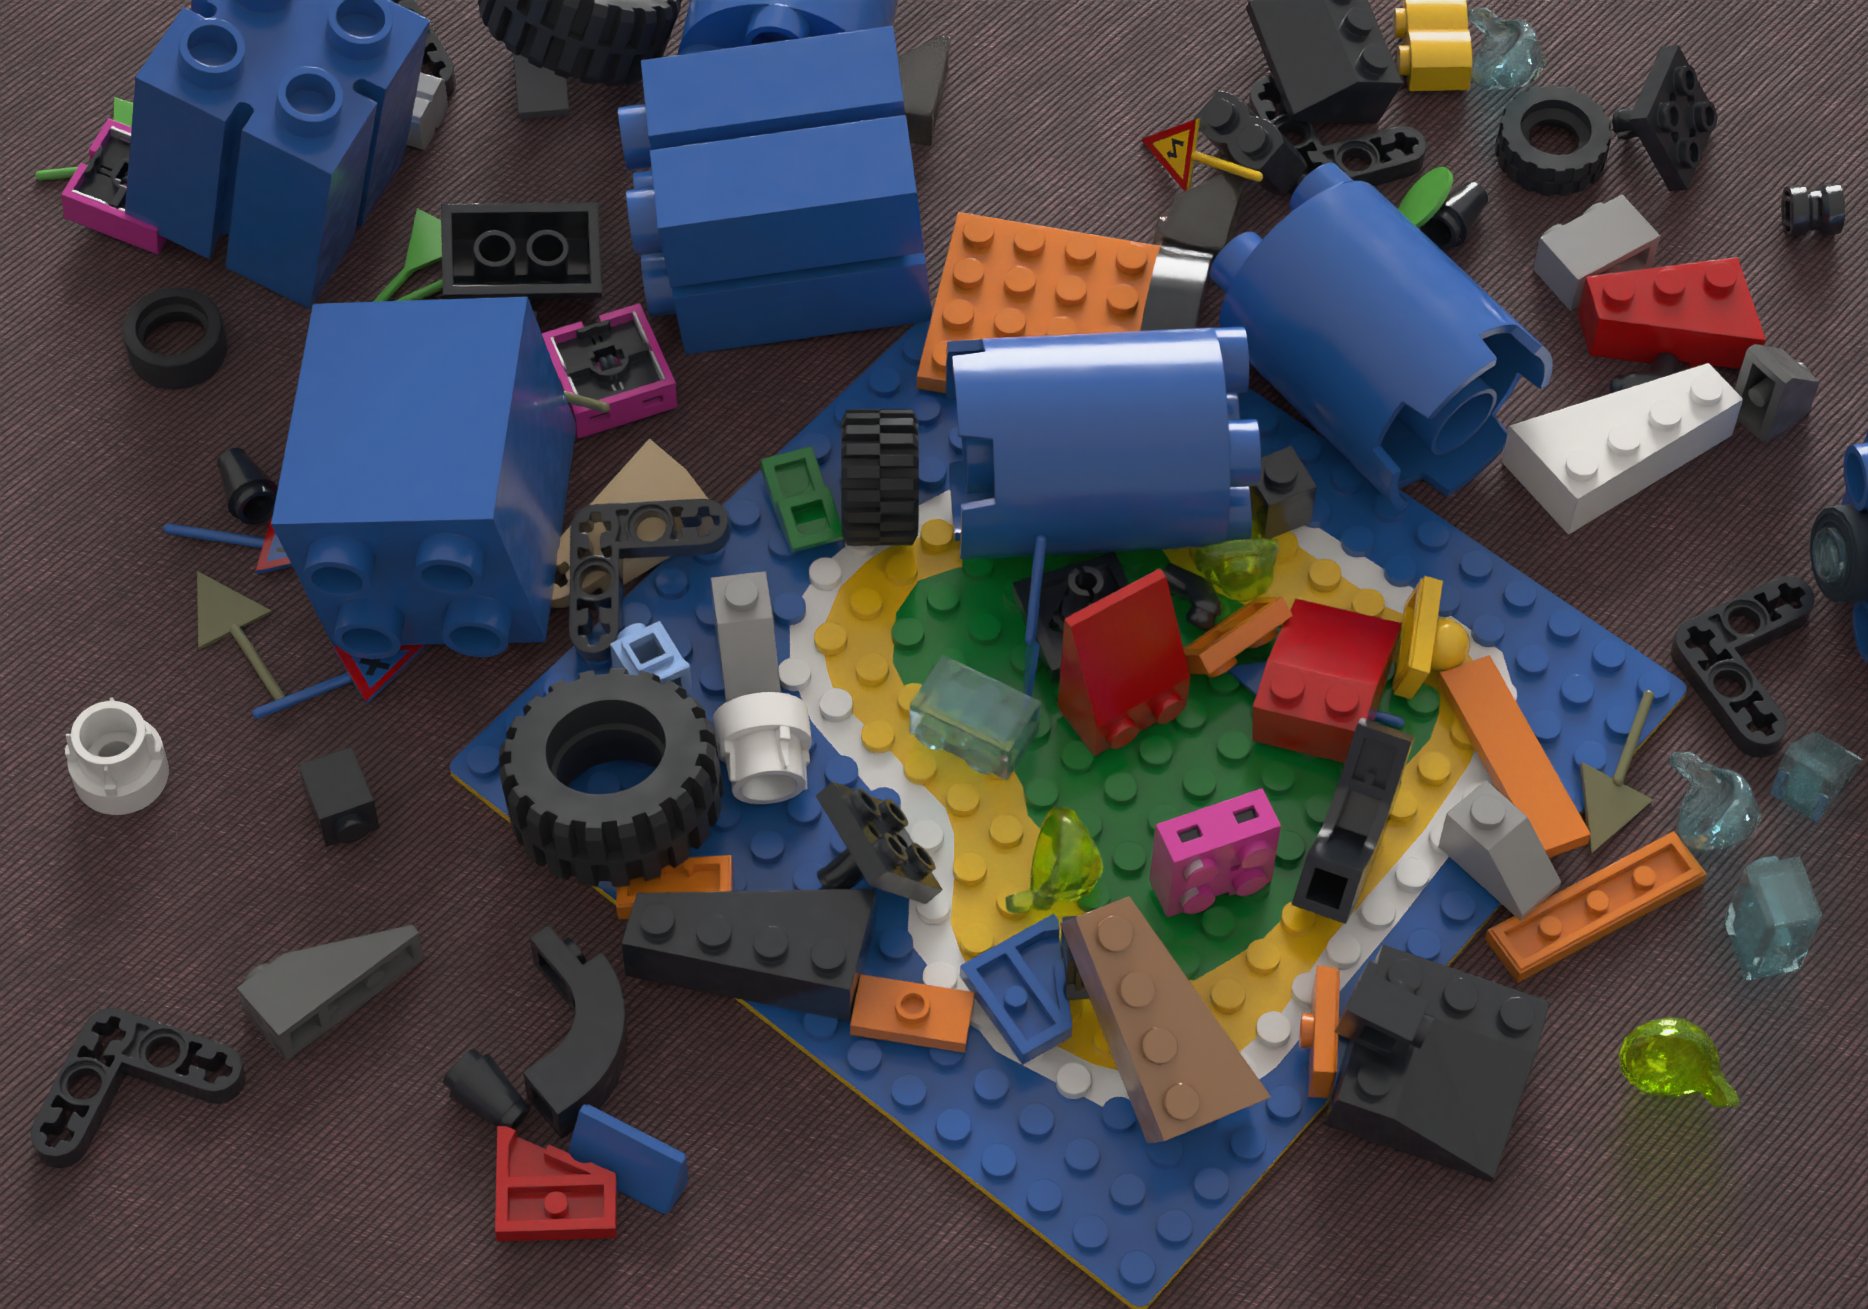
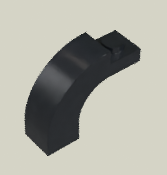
(1177, 289)
(1355, 822)
(595, 1050)

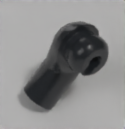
(1662, 366)
(1196, 590)

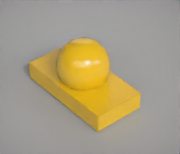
(1426, 639)

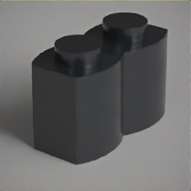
(1251, 142)

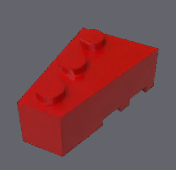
(1684, 310)

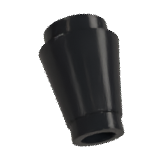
(1456, 216)
(246, 487)
(485, 1090)

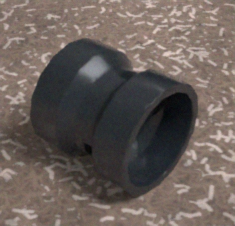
(1812, 210)

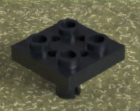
(1670, 118)
(1063, 594)
(875, 846)

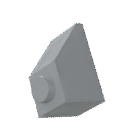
(745, 634)
(1499, 850)

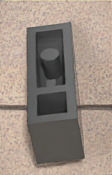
(323, 984)

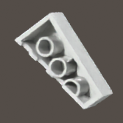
(1620, 443)

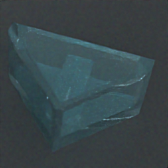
(1814, 774)

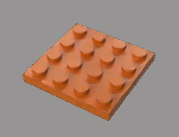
(1032, 282)

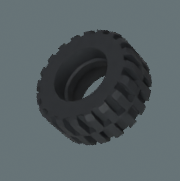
(584, 37)
(623, 831)

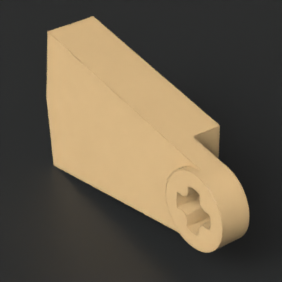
(646, 477)

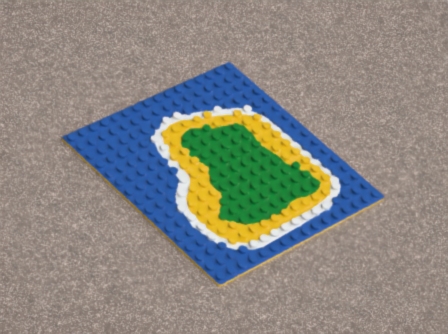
(858, 643)

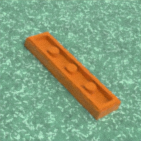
(1513, 753)
(1596, 906)

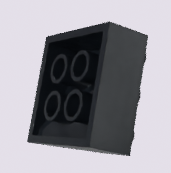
(1464, 1083)

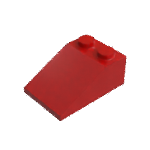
(1123, 665)
(1323, 679)

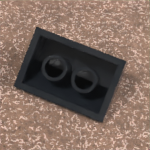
(1326, 58)
(521, 250)

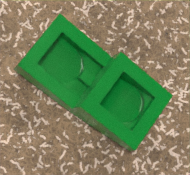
(801, 499)

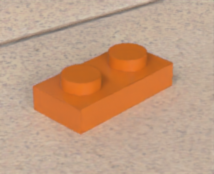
(1247, 627)

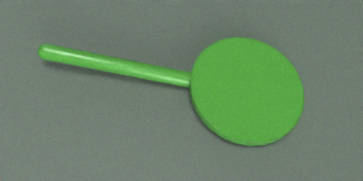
(1427, 196)

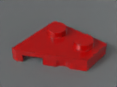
(550, 1193)

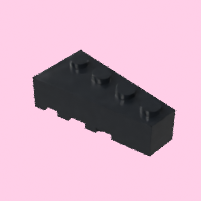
(756, 945)

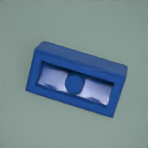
(643, 1165)

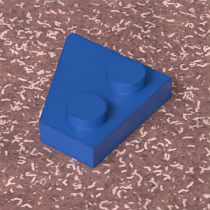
(1024, 989)

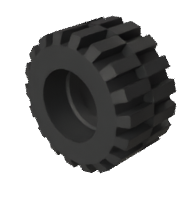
(879, 477)

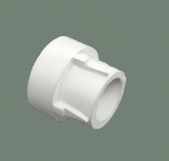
(764, 745)
(115, 759)

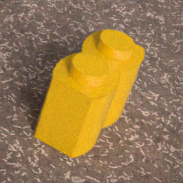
(1435, 44)

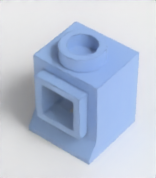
(641, 643)

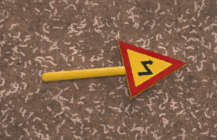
(1177, 152)

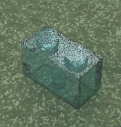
(974, 718)
(1772, 917)

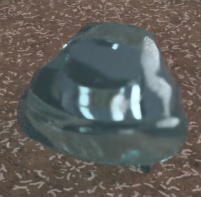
(1508, 53)
(1717, 806)

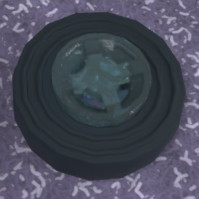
(1840, 553)

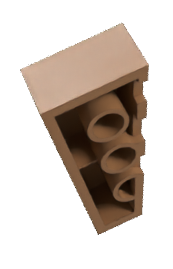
(1157, 1026)

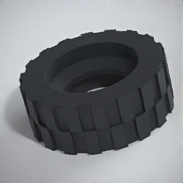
(1559, 108)

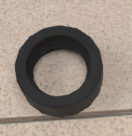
(170, 306)

